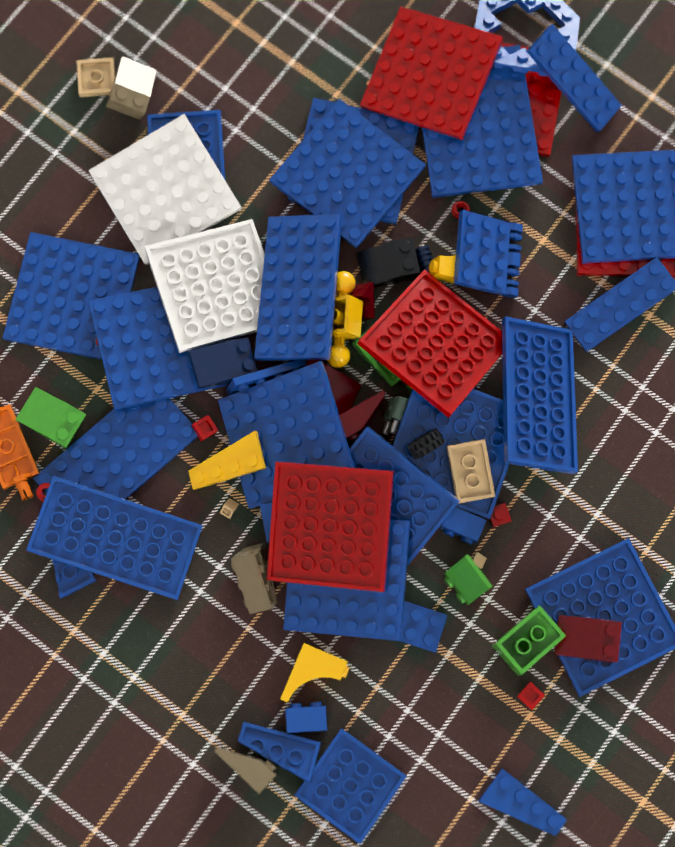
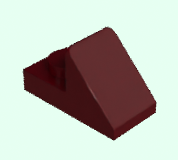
(365, 293)

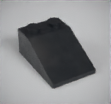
(389, 263)

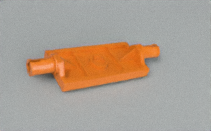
(15, 455)

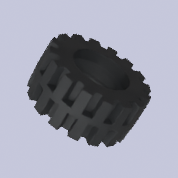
(425, 443)

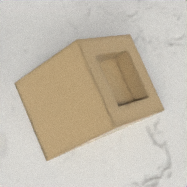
(229, 508)
(479, 560)

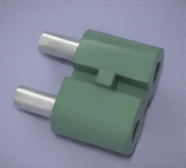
(394, 414)

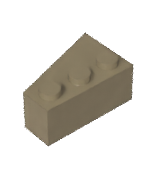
(252, 578)

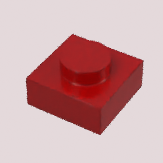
(204, 428)
(500, 515)
(530, 696)

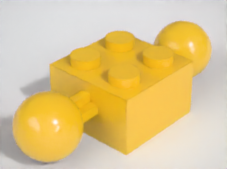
(346, 319)

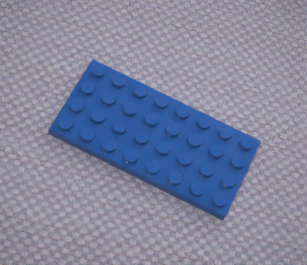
(298, 288)
(539, 396)
(124, 449)
(114, 538)

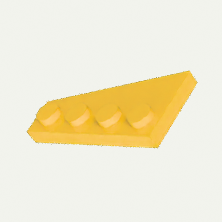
(232, 462)

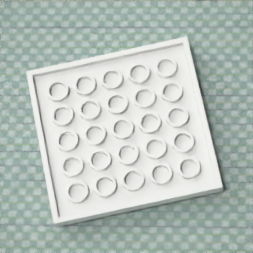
(165, 187)
(210, 283)

